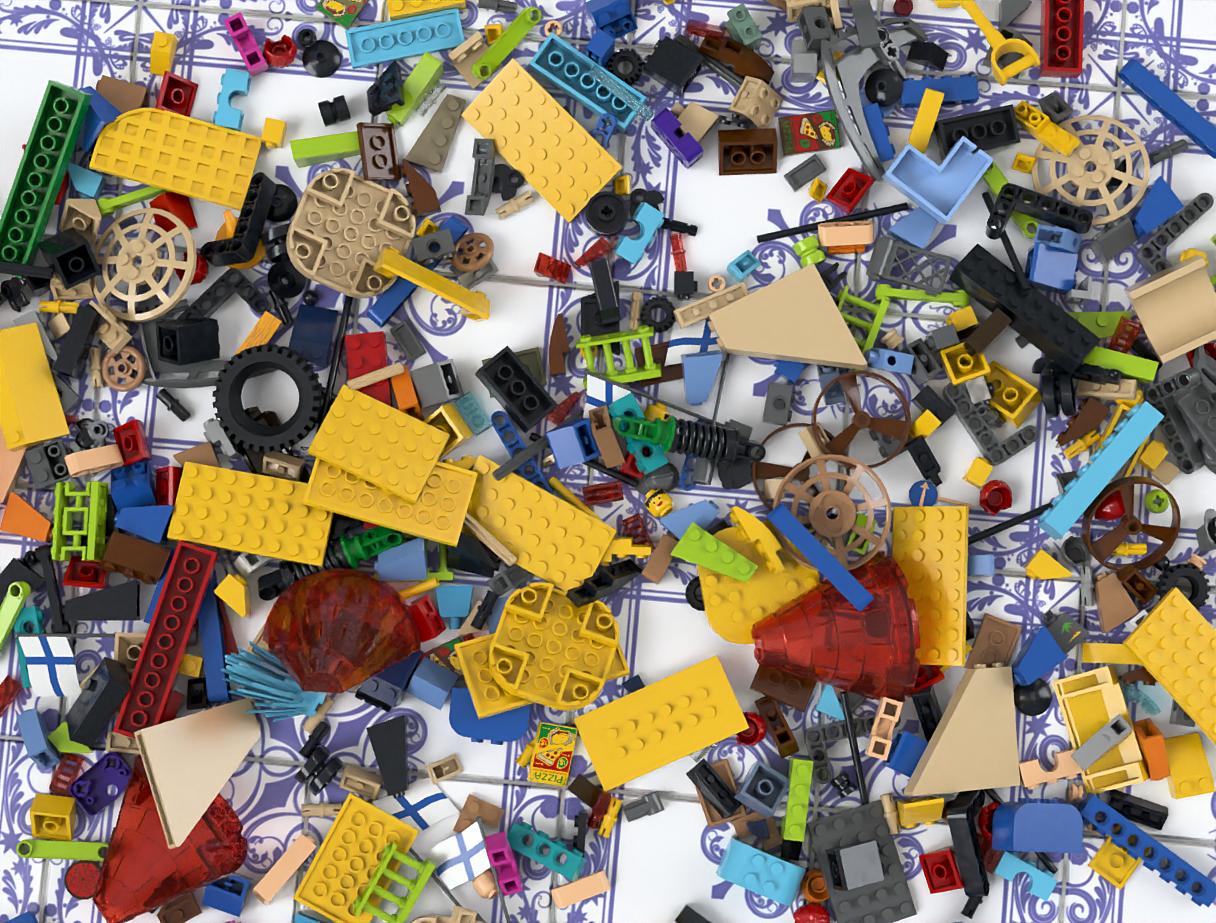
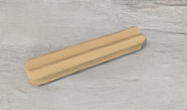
(375, 376)

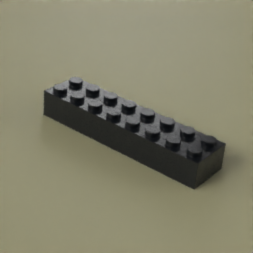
(1031, 312)

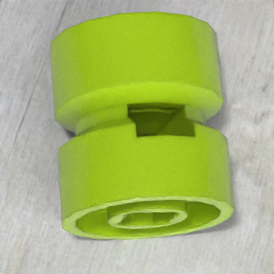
(808, 251)

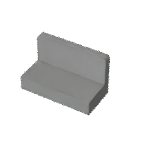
(473, 278)
(1080, 296)

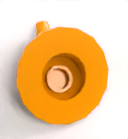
(226, 232)

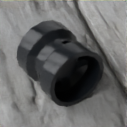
(843, 785)

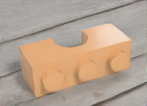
(883, 725)
(1065, 766)

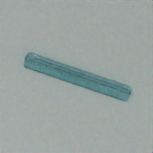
(621, 93)

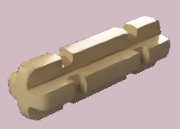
(635, 312)

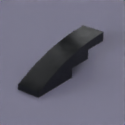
(605, 583)

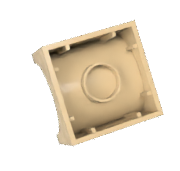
(1176, 308)

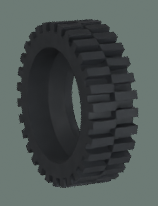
(230, 406)

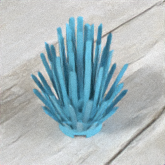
(283, 689)

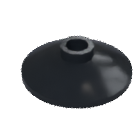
(326, 66)
(892, 90)
(287, 206)
(287, 271)
(1032, 707)

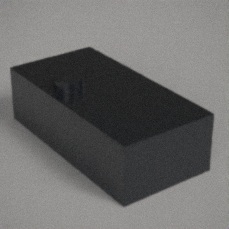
(985, 129)
(516, 389)
(98, 702)

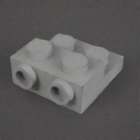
(217, 436)

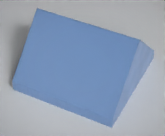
(432, 683)

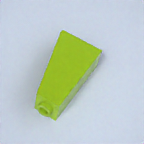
(414, 88)
(324, 148)
(1130, 366)

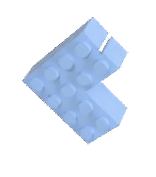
(935, 187)

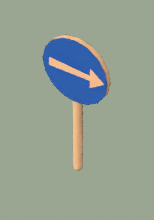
(925, 494)

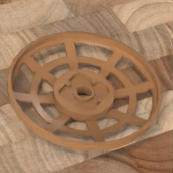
(839, 501)

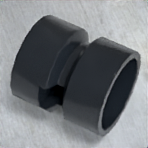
(334, 110)

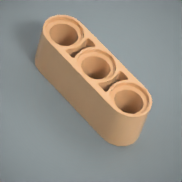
(846, 233)
(94, 460)
(581, 889)

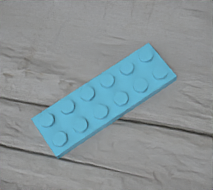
(404, 38)

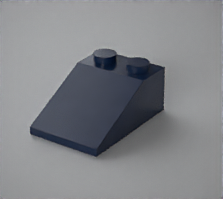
(314, 334)
(393, 682)

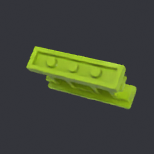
(93, 521)

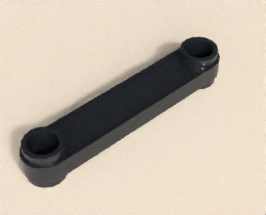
(44, 556)

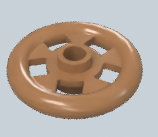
(473, 252)
(130, 383)

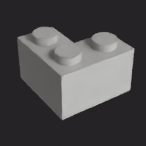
(803, 63)

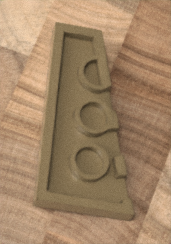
(436, 139)

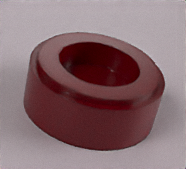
(903, 8)

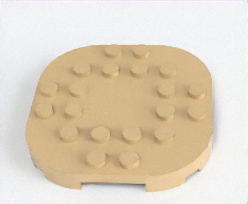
(344, 228)

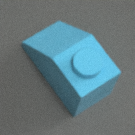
(86, 182)

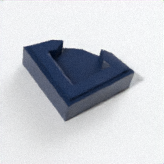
(633, 684)
(759, 828)

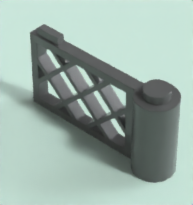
(883, 262)

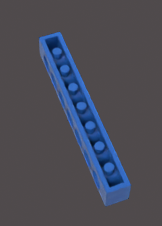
(1207, 888)

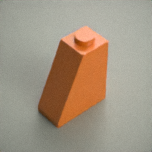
(406, 394)
(26, 520)
(1152, 749)

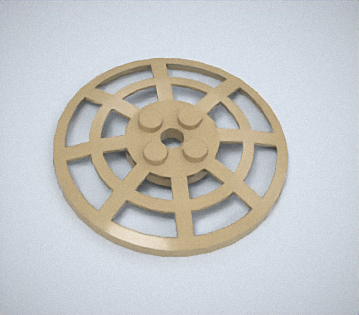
(1104, 170)
(149, 265)

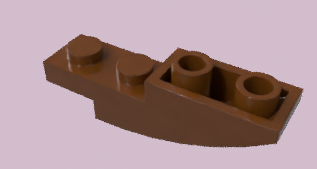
(741, 57)

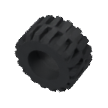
(1193, 575)

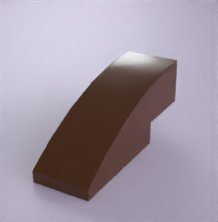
(558, 347)

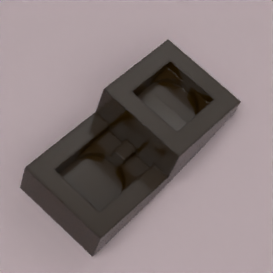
(585, 790)

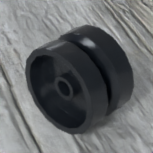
(609, 203)
(276, 242)
(1059, 395)
(319, 770)

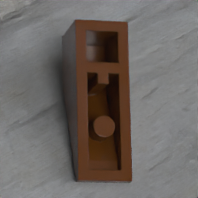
(777, 726)

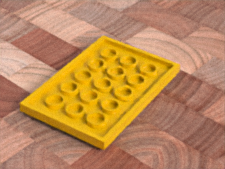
(379, 443)
(350, 858)

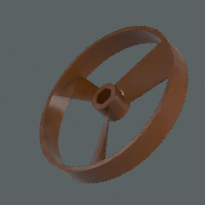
(894, 428)
(764, 470)
(1129, 525)

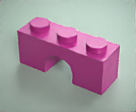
(246, 44)
(503, 859)

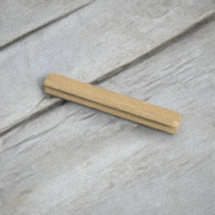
(489, 540)

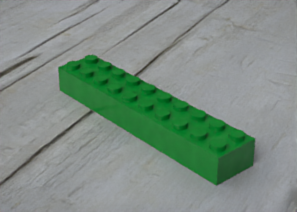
(41, 172)

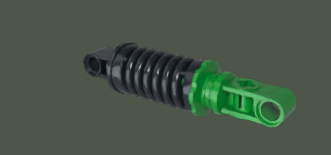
(691, 438)
(340, 554)

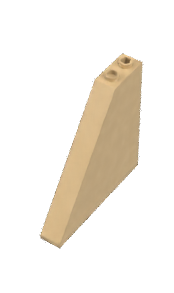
(788, 322)
(974, 738)
(193, 760)

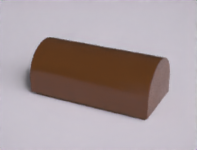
(1137, 583)

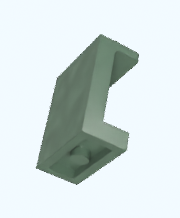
(743, 28)

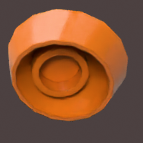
(813, 887)

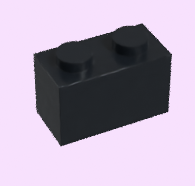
(930, 400)

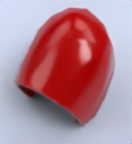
(1111, 508)

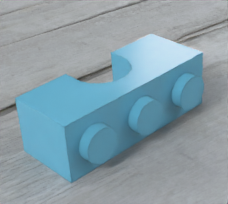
(234, 84)
(648, 220)
(1040, 882)

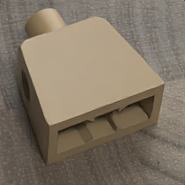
(694, 120)

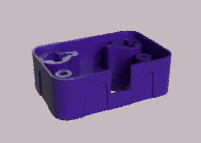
(684, 147)
(99, 778)

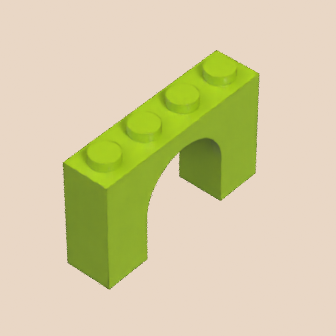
(794, 821)

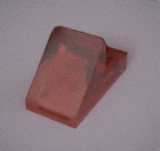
(552, 268)

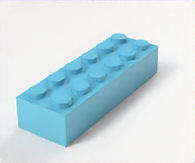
(570, 73)

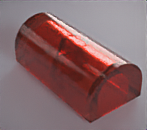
(602, 493)

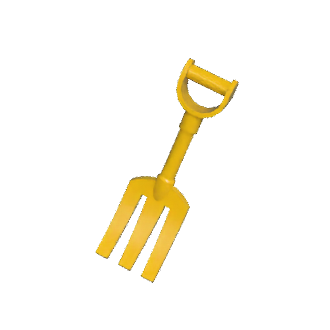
(996, 41)

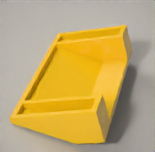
(473, 304)
(28, 393)
(1087, 705)

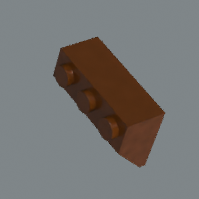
(747, 151)
(134, 558)

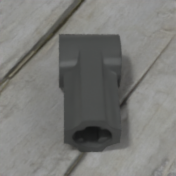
(647, 805)

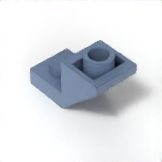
(834, 393)

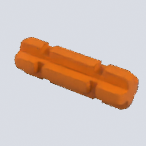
(846, 249)

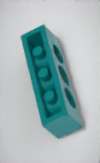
(644, 464)
(26, 615)
(573, 865)

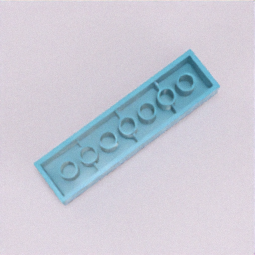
(1102, 468)

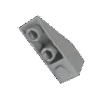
(46, 335)
(1102, 742)

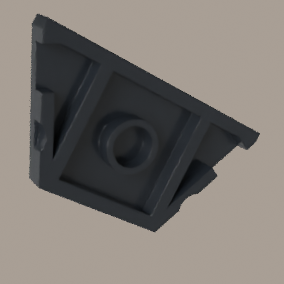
(386, 91)
(591, 320)

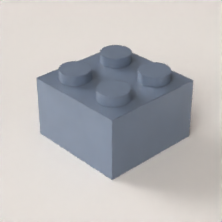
(762, 789)

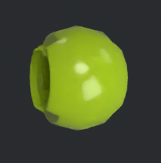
(1154, 508)

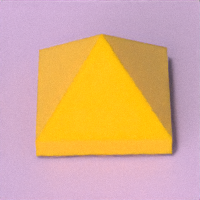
(493, 31)
(1023, 163)
(622, 185)
(817, 190)
(427, 228)

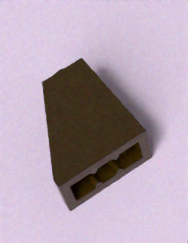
(987, 333)

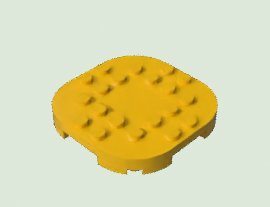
(737, 605)
(553, 648)

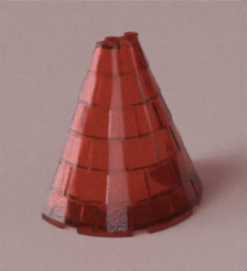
(339, 629)
(837, 645)
(141, 868)

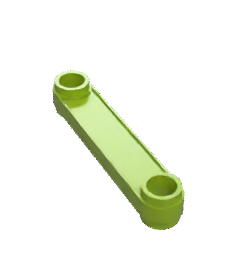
(506, 42)
(995, 180)
(108, 206)
(959, 298)
(11, 608)
(62, 849)

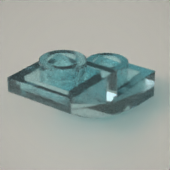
(473, 413)
(1135, 695)

